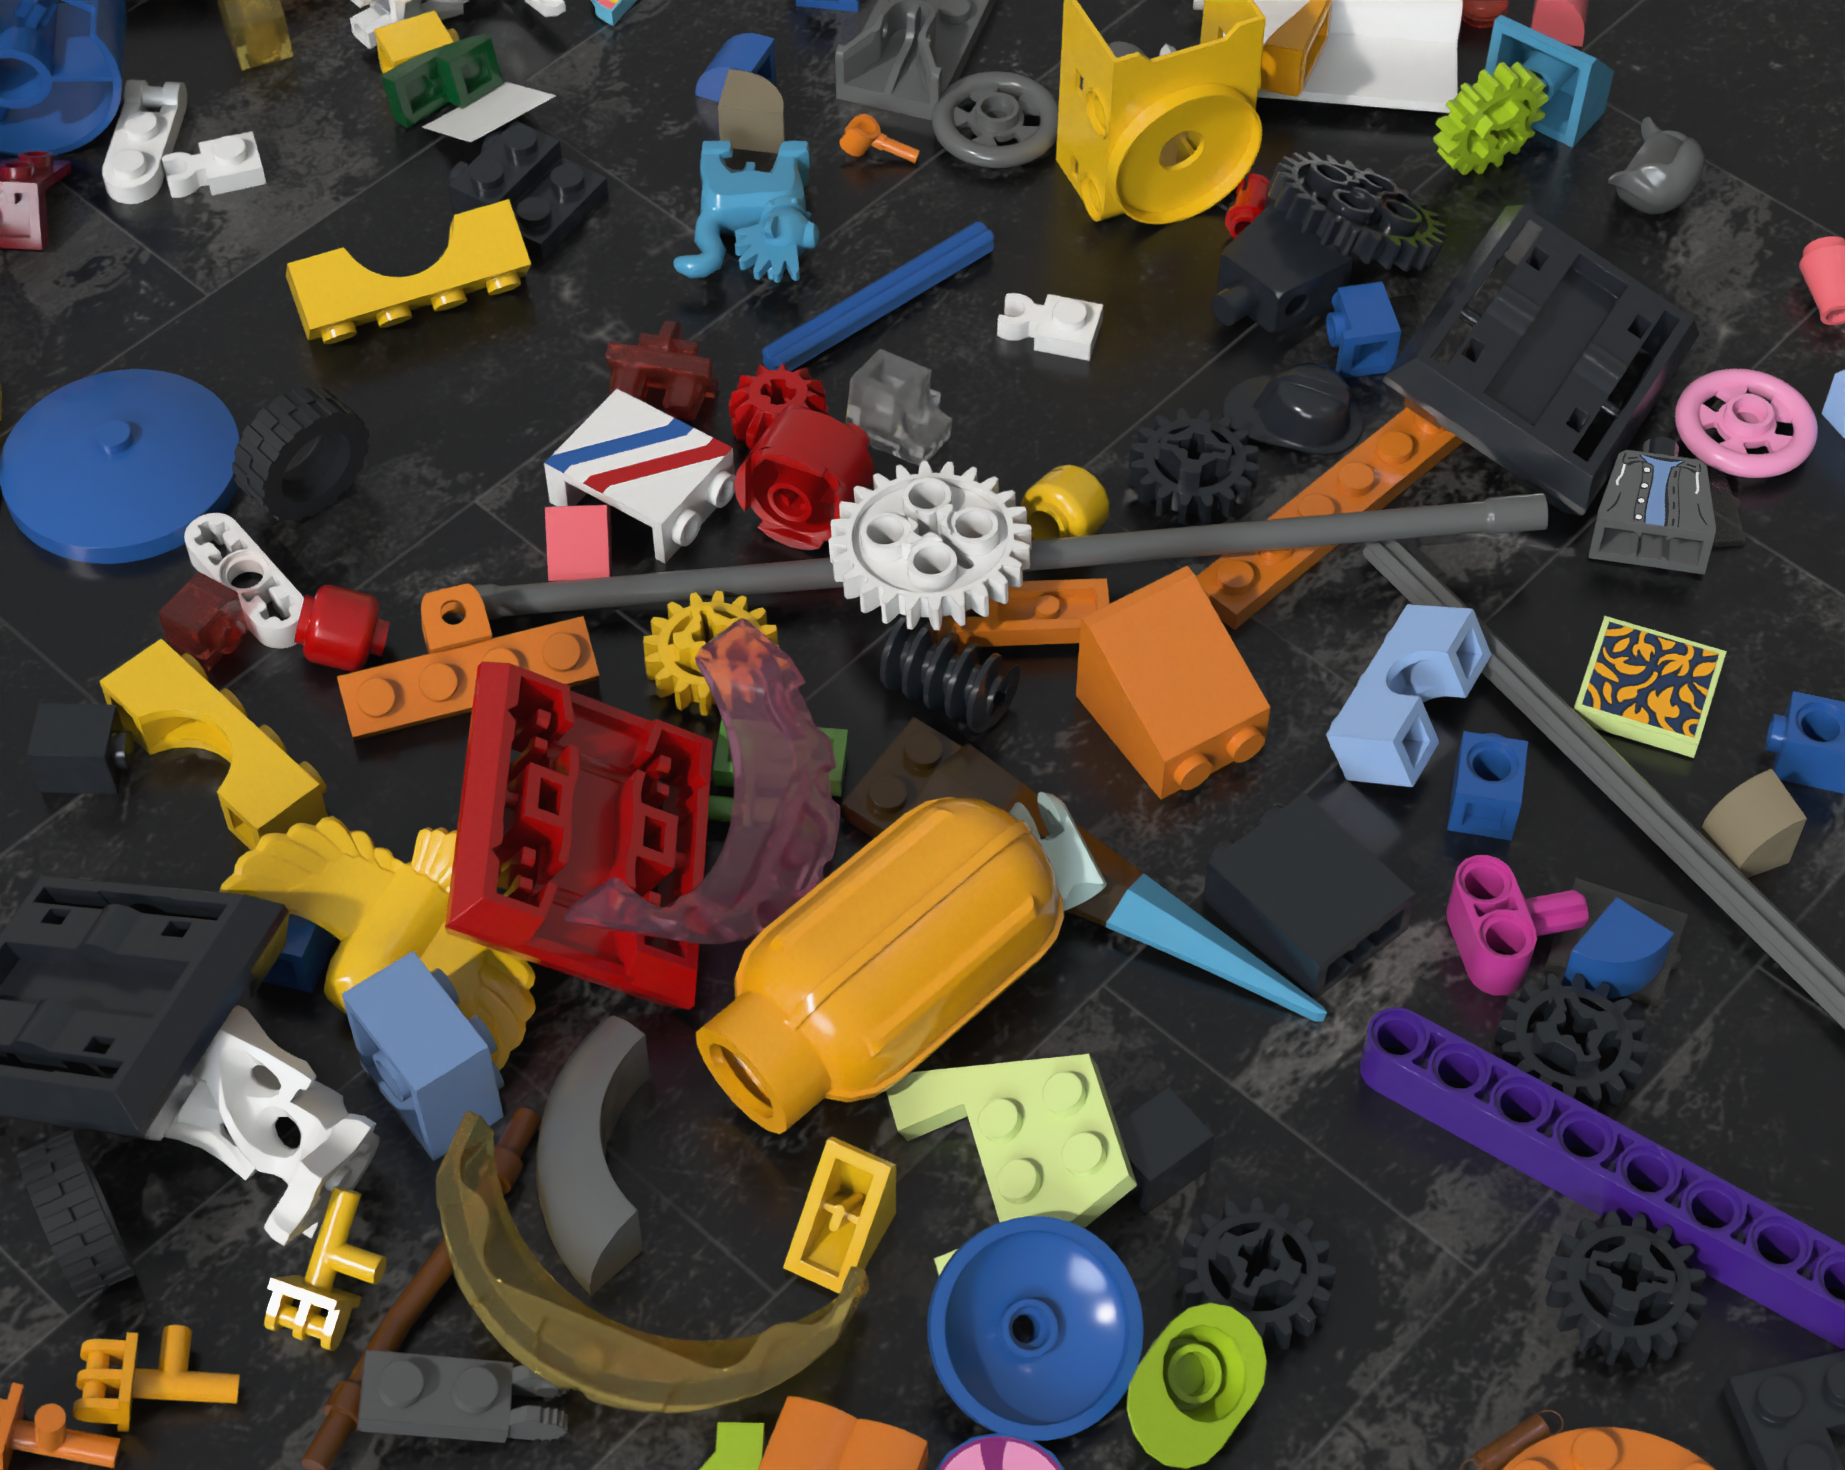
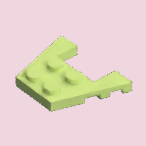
(1037, 1129)

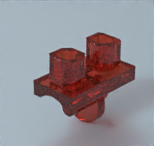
(666, 364)

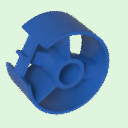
(59, 72)

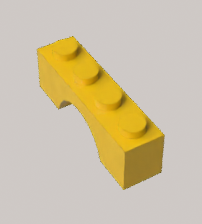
(340, 294)
(173, 706)

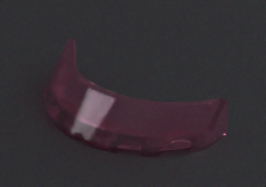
(781, 806)

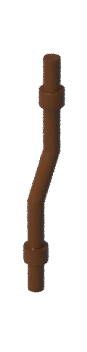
(343, 1403)

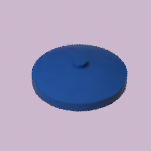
(119, 465)

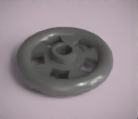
(996, 119)

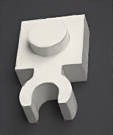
(223, 164)
(1059, 327)

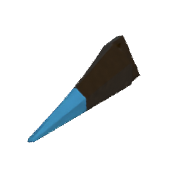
(930, 766)

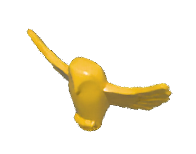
(384, 913)

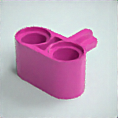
(1504, 922)

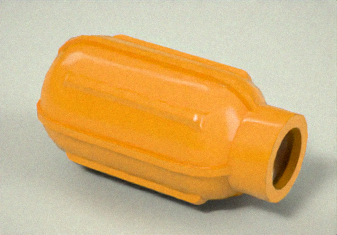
(884, 961)

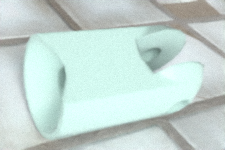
(1071, 860)

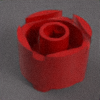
(803, 474)

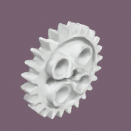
(930, 545)

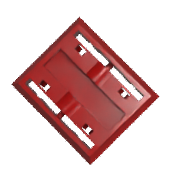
(570, 822)

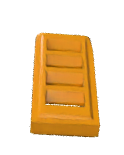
(1295, 48)

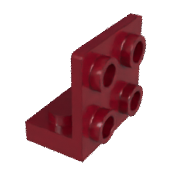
(24, 198)

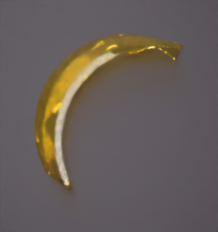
(581, 1347)

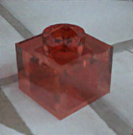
(204, 620)

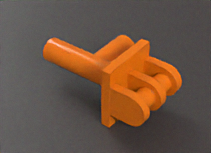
(49, 1434)

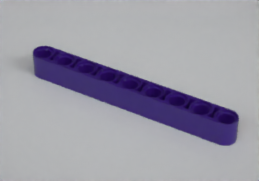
(1604, 1179)

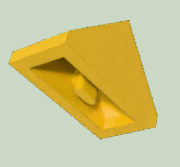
(843, 1214)

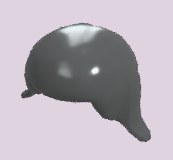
(1661, 171)

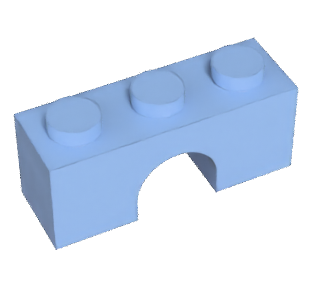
(1384, 724)

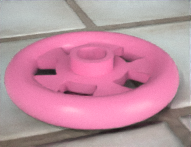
(1746, 423)

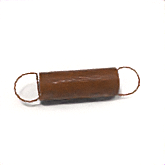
(1512, 1443)

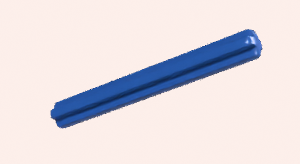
(879, 298)

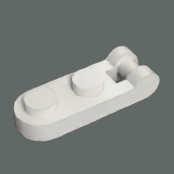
(141, 138)

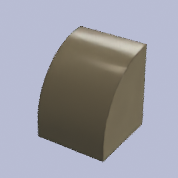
(751, 113)
(1756, 825)

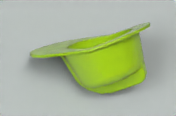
(1196, 1384)

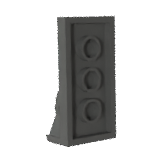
(909, 53)

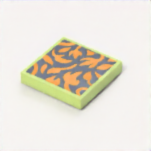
(1649, 686)

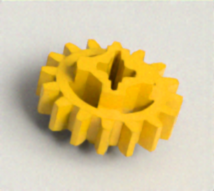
(676, 641)

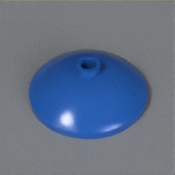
(1081, 1320)

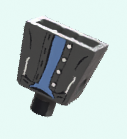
(1656, 510)

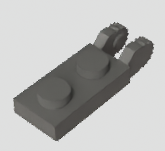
(454, 1398)

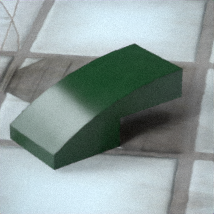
(449, 73)

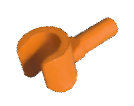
(865, 132)

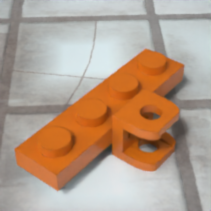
(445, 678)

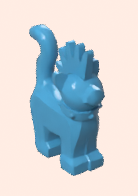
(758, 208)

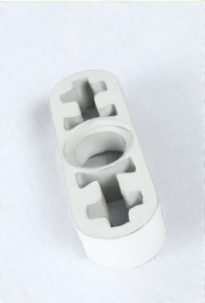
(244, 557)

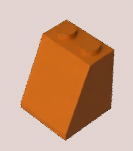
(1170, 684)

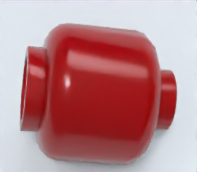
(341, 628)

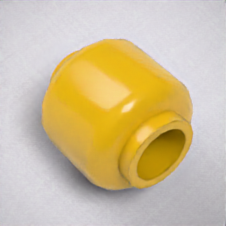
(1066, 504)

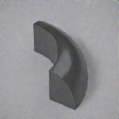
(581, 1204)

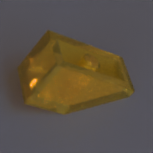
(256, 31)

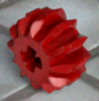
(765, 396)

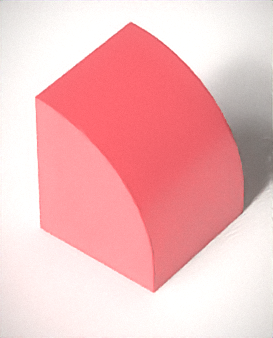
(1561, 20)
(578, 542)

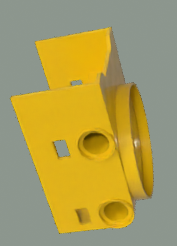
(1162, 130)

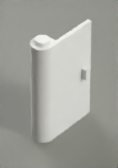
(1379, 52)

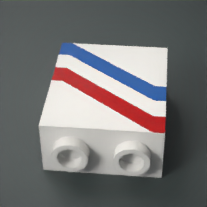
(645, 469)

